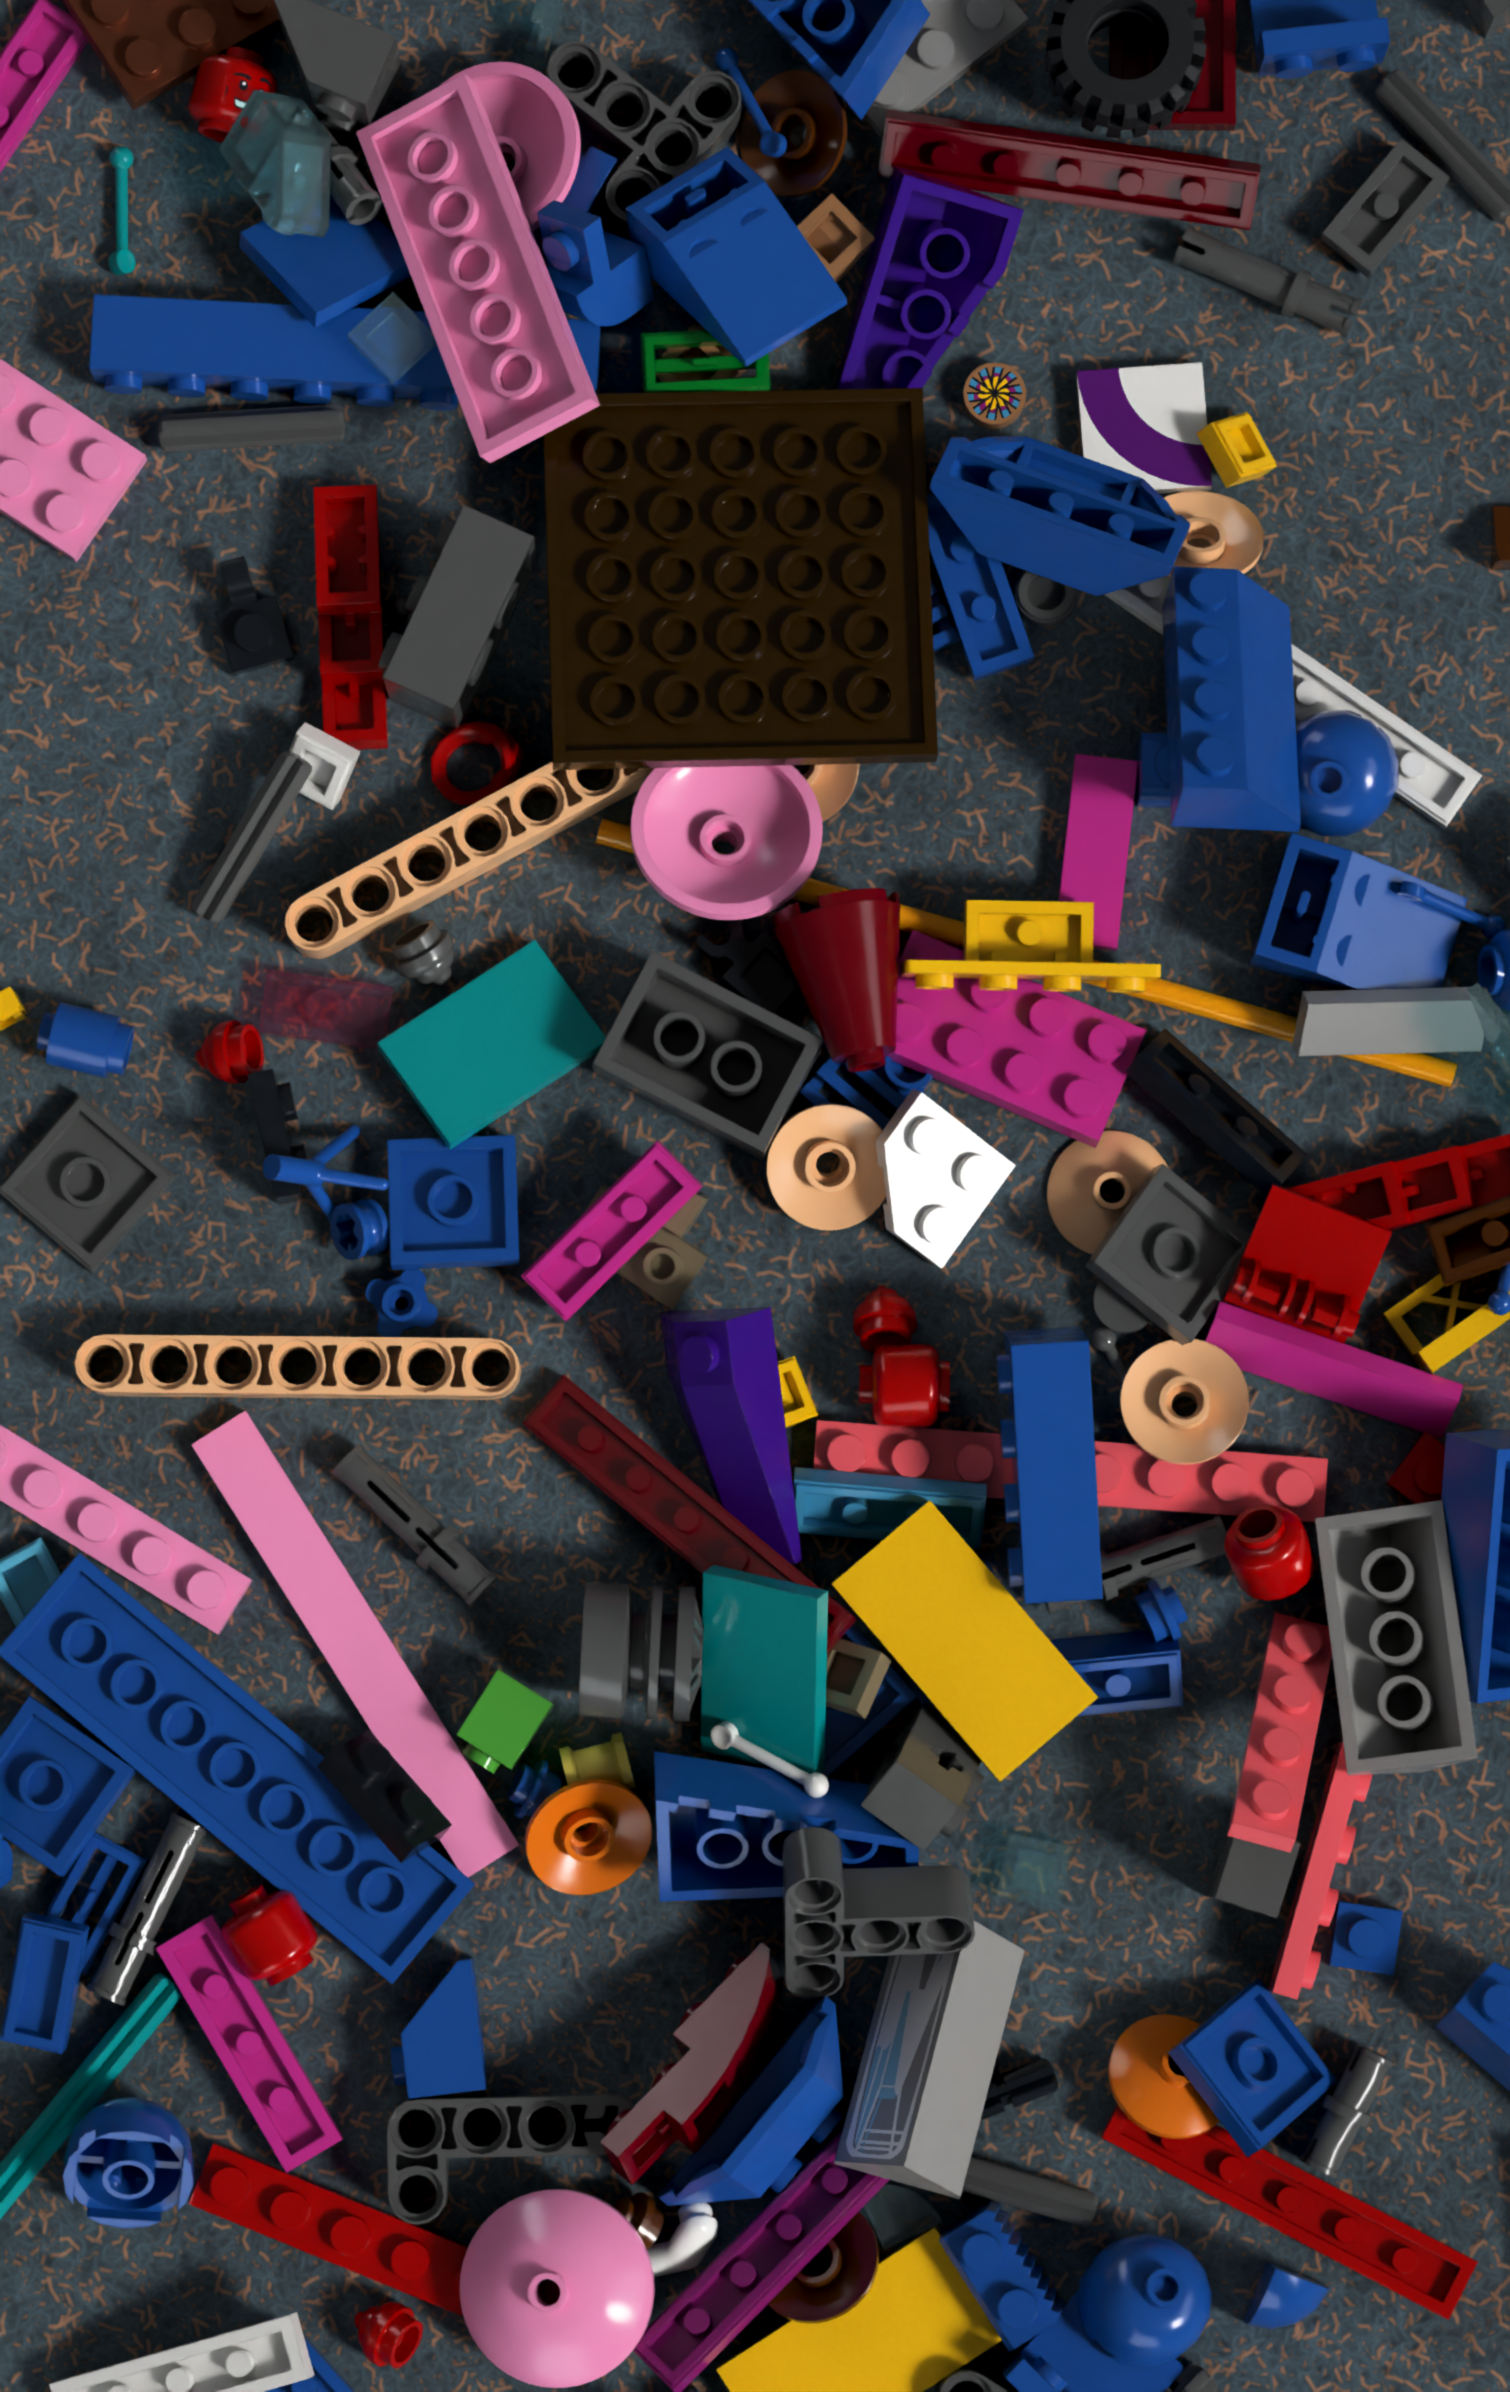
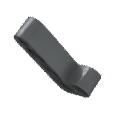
(514, 2138)

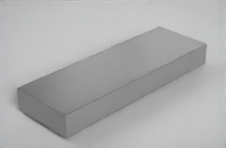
(1387, 1022)

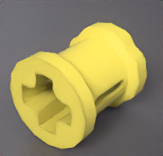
(601, 1761)

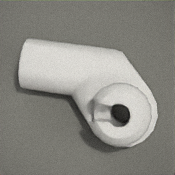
(688, 2243)

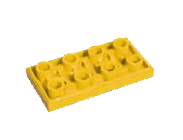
(964, 1641)
(899, 2338)

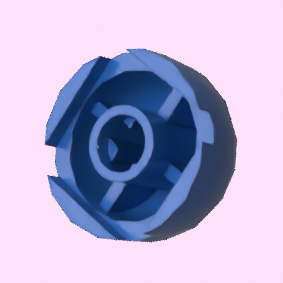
(1343, 772)
(128, 2163)
(1145, 2300)

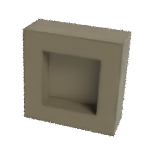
(854, 1677)

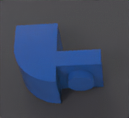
(593, 270)

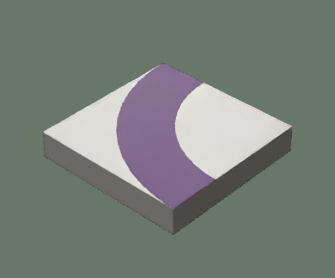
(1147, 423)

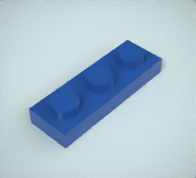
(976, 598)

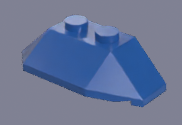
(1058, 513)
(771, 2120)

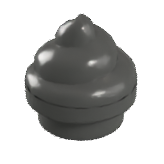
(425, 954)

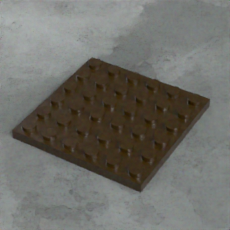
(740, 580)

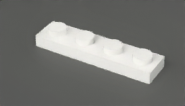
(234, 2361)

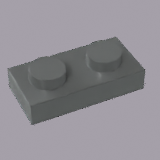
(1384, 208)

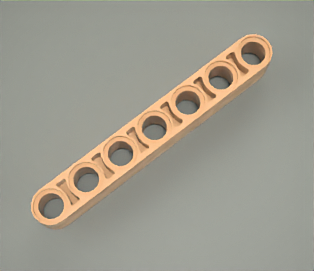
(461, 861)
(269, 1353)

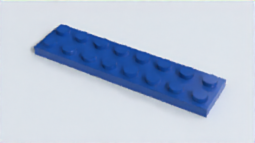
(229, 1765)

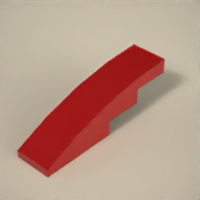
(350, 614)
(1420, 1186)

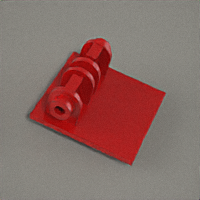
(1308, 1265)

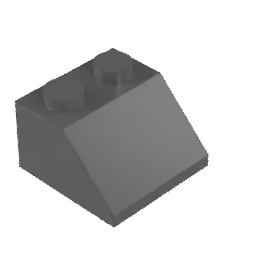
(342, 64)

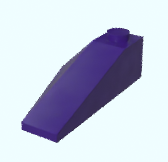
(923, 278)
(733, 1405)

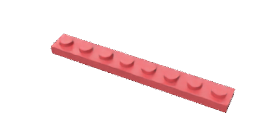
(1124, 1471)

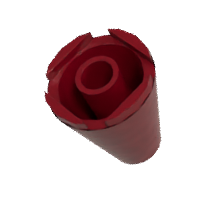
(848, 970)

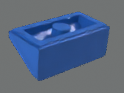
(1126, 1670)

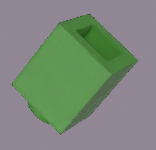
(503, 1723)

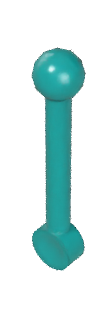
(122, 260)

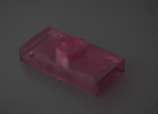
(325, 1010)

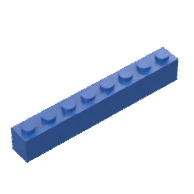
(261, 351)

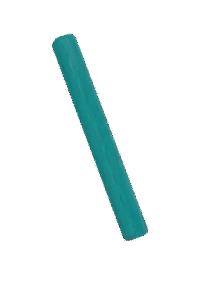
(86, 2087)

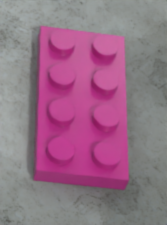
(1015, 1047)

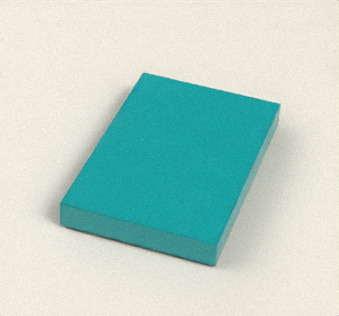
(492, 1044)
(765, 1665)

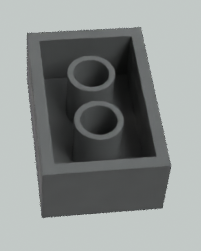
(458, 616)
(707, 1055)

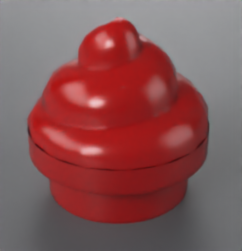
(232, 1052)
(884, 1319)
(388, 2334)

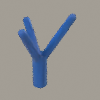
(313, 1171)

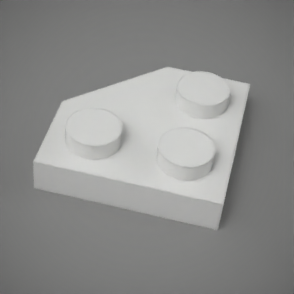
(935, 1177)

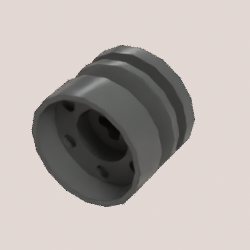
(638, 1651)

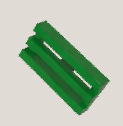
(698, 338)

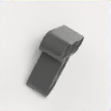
(657, 126)
(863, 1911)

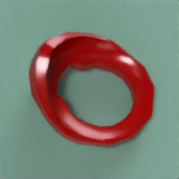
(485, 734)

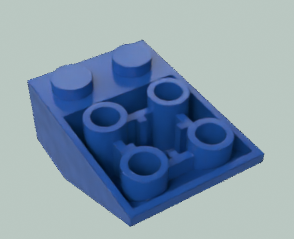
(733, 257)
(1346, 927)

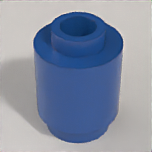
(85, 1040)

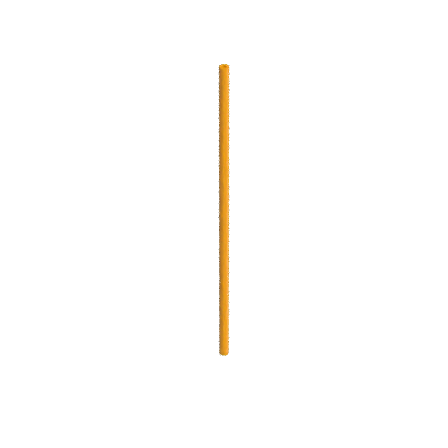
(1158, 991)

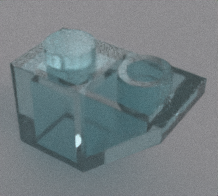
(282, 162)

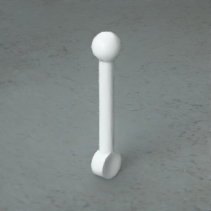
(727, 1735)

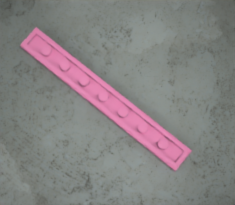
(353, 1639)

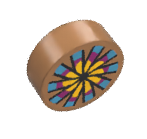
(994, 395)

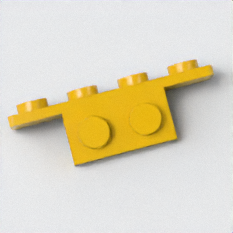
(1031, 943)

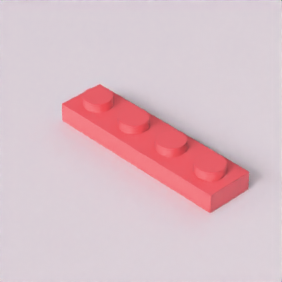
(1282, 1733)
(1313, 1898)

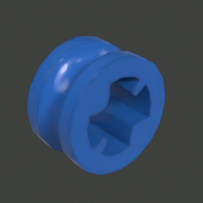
(359, 1229)

